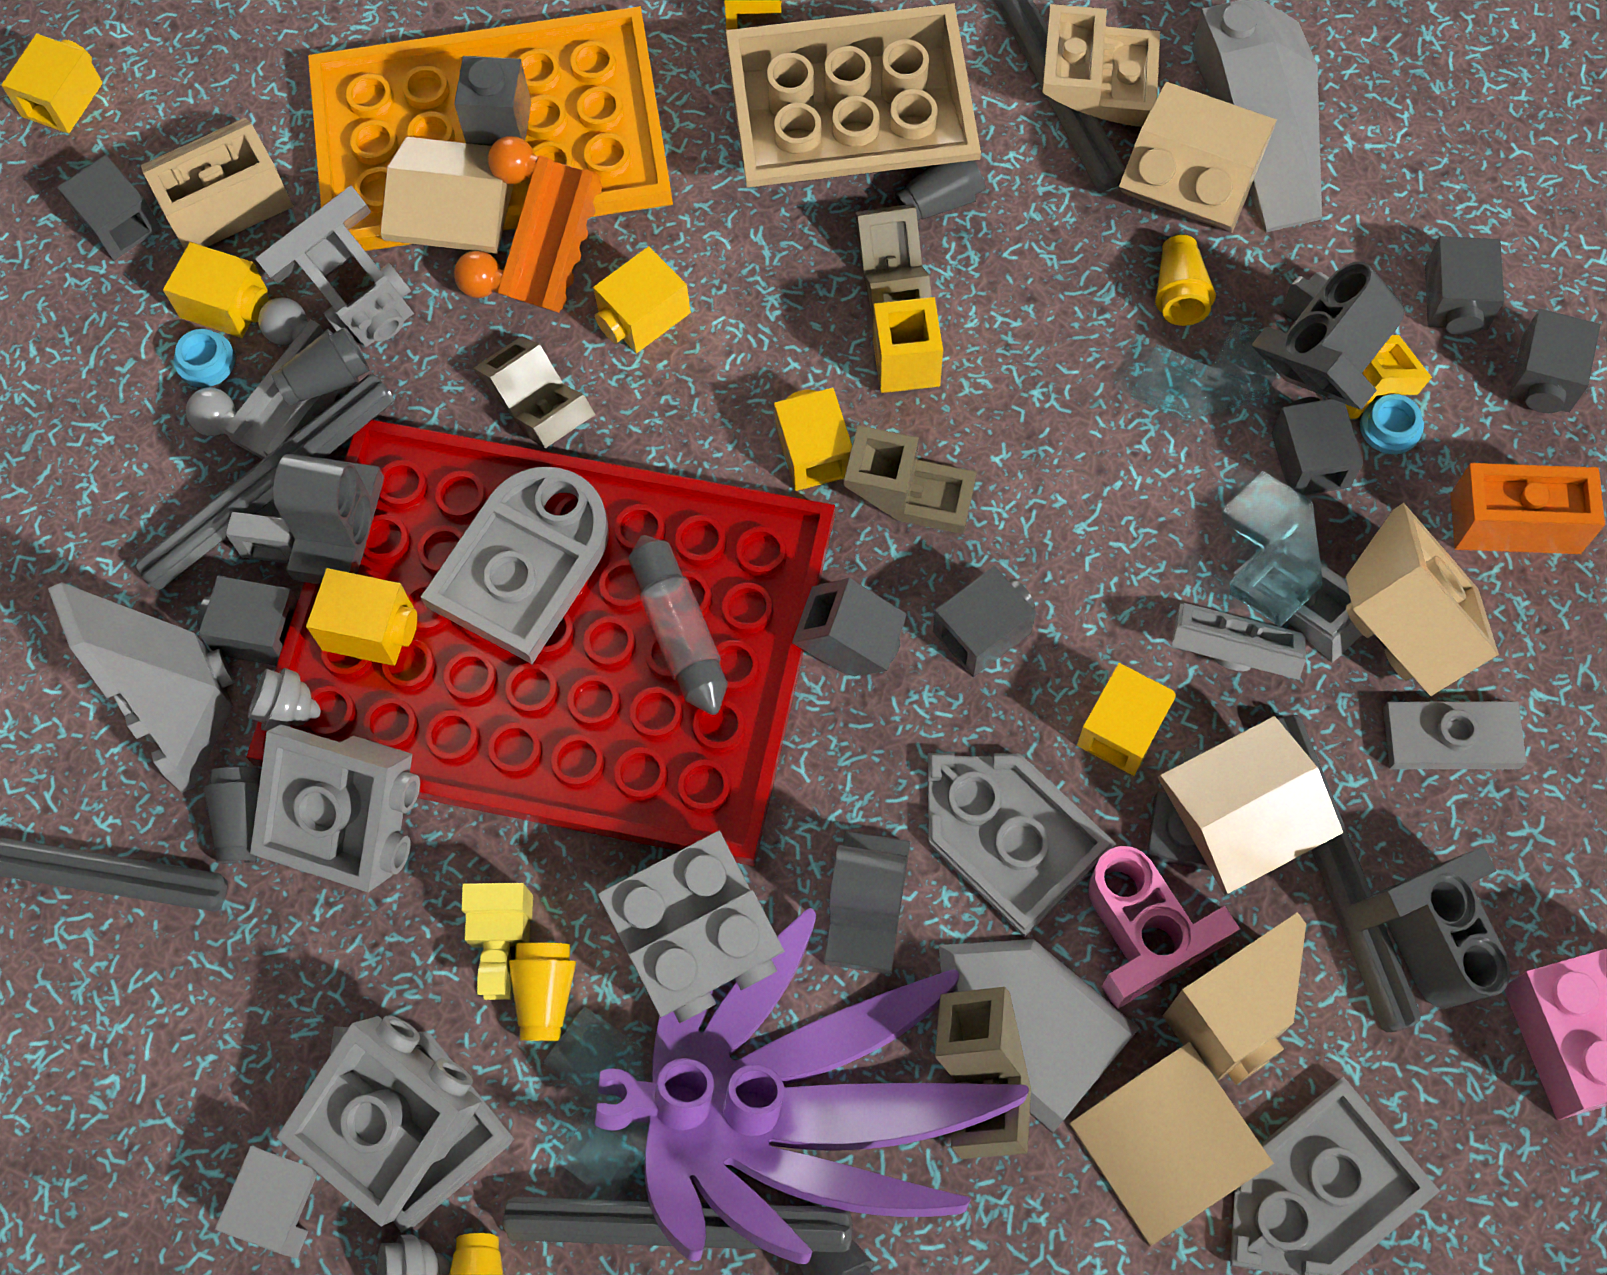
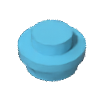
(203, 358)
(1392, 424)

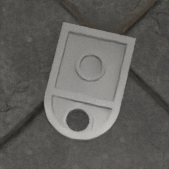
(521, 564)

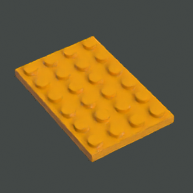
(587, 108)

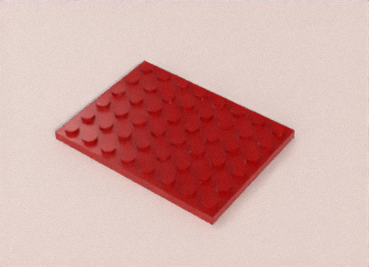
(597, 722)

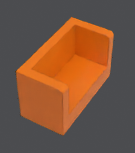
(1527, 508)

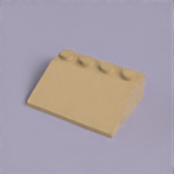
(851, 95)

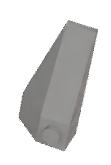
(1265, 65)
(157, 675)

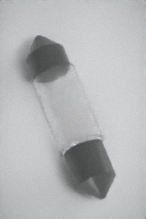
(678, 624)

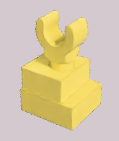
(496, 920)

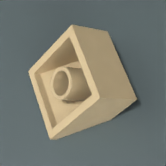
(1197, 156)
(1419, 605)
(1243, 1004)

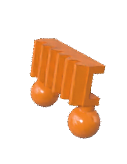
(546, 234)

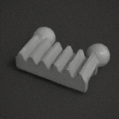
(265, 417)

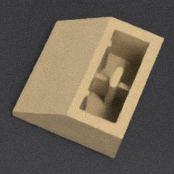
(217, 185)

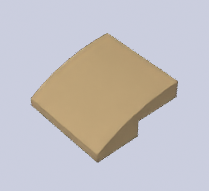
(1100, 67)
(1170, 1143)

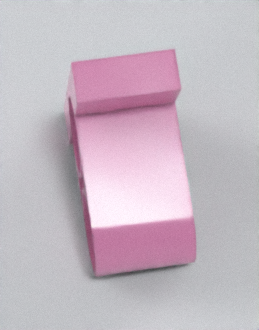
(1150, 908)

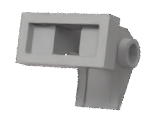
(324, 245)

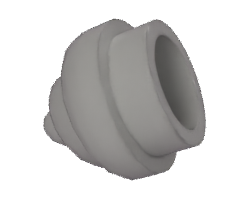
(282, 700)
(410, 1257)

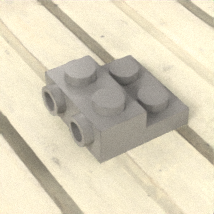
(334, 807)
(692, 927)
(380, 1115)

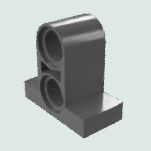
(1336, 336)
(327, 511)
(866, 902)
(1442, 930)

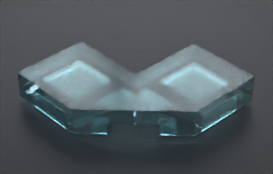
(1196, 390)
(1289, 563)
(594, 1155)

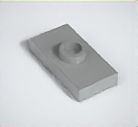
(1239, 641)
(1454, 735)

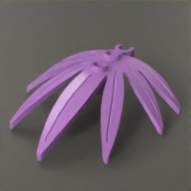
(731, 1112)

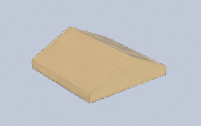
(444, 196)
(1252, 804)

